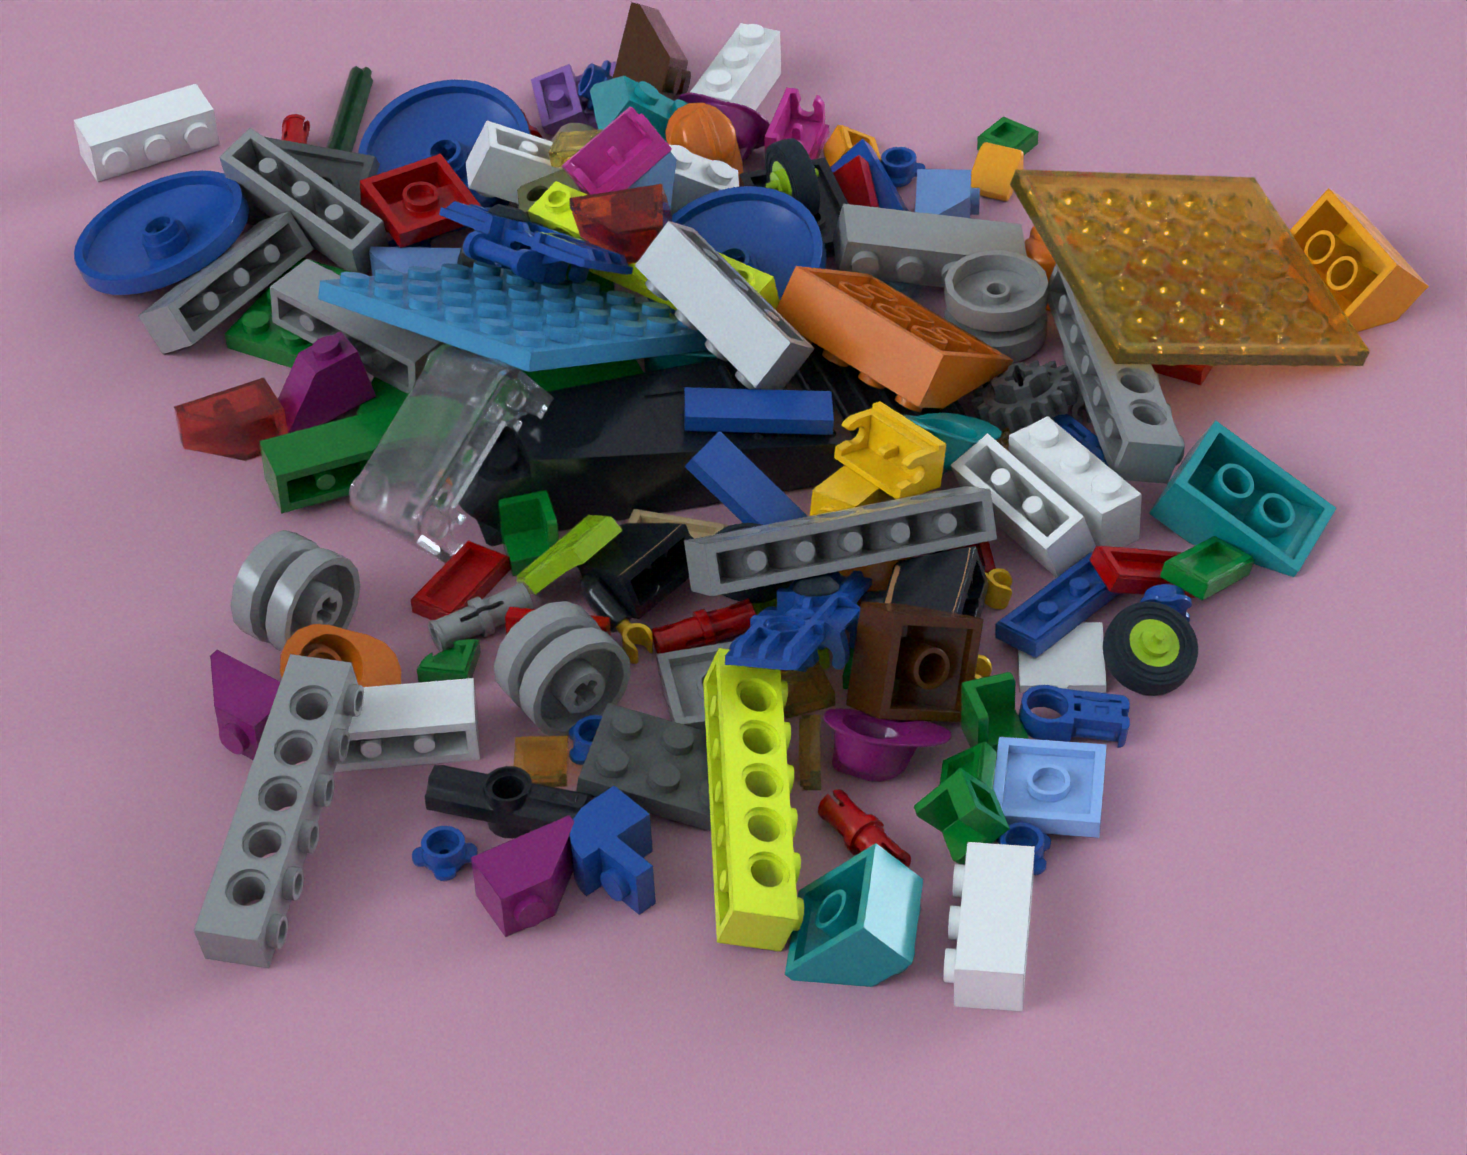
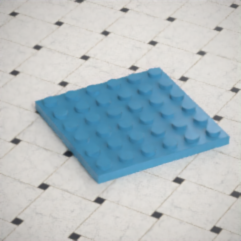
(513, 317)

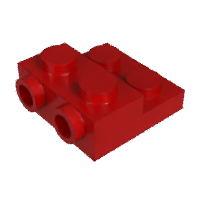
(412, 198)

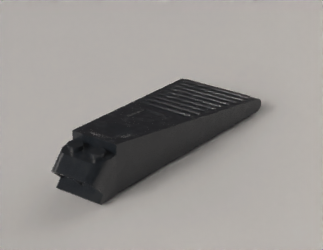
(627, 446)

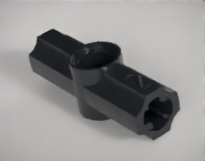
(501, 798)

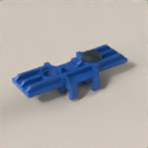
(527, 248)
(807, 618)

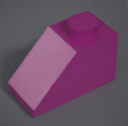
(324, 383)
(241, 702)
(525, 876)

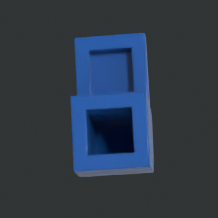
(610, 848)

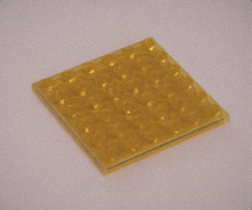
(1187, 270)

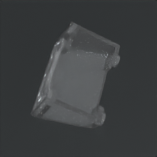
(440, 445)

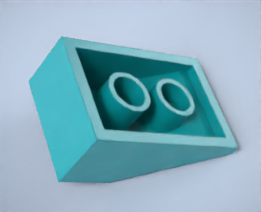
(1244, 500)

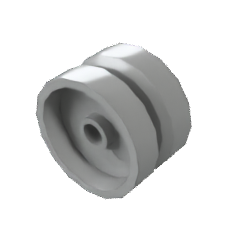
(999, 301)
(293, 585)
(561, 667)

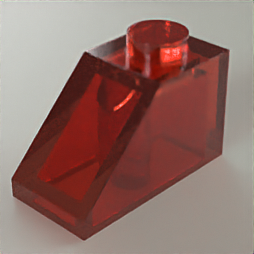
(622, 219)
(232, 421)

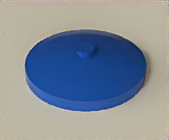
(440, 120)
(757, 229)
(161, 232)

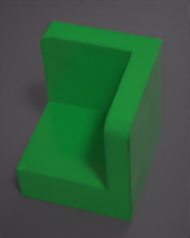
(527, 528)
(990, 710)
(963, 812)

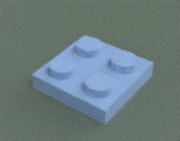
(1051, 784)

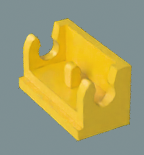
(892, 452)

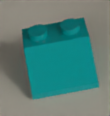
(618, 94)
(857, 922)

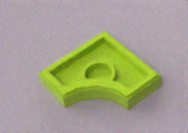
(569, 551)

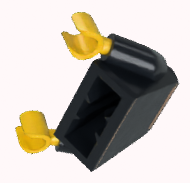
(634, 576)
(948, 583)

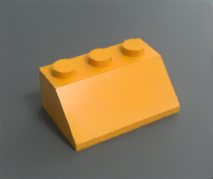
(1357, 262)

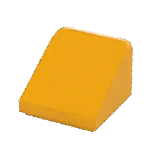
(843, 140)
(995, 170)

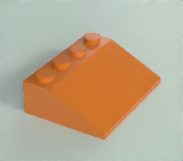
(888, 337)

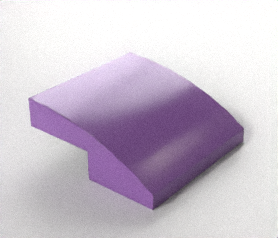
(559, 99)

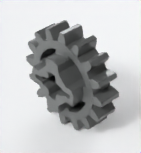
(1025, 395)

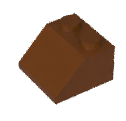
(652, 53)
(912, 662)

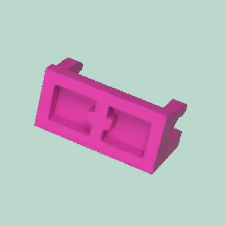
(796, 123)
(617, 155)

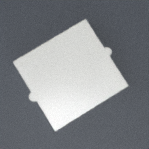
(1070, 663)

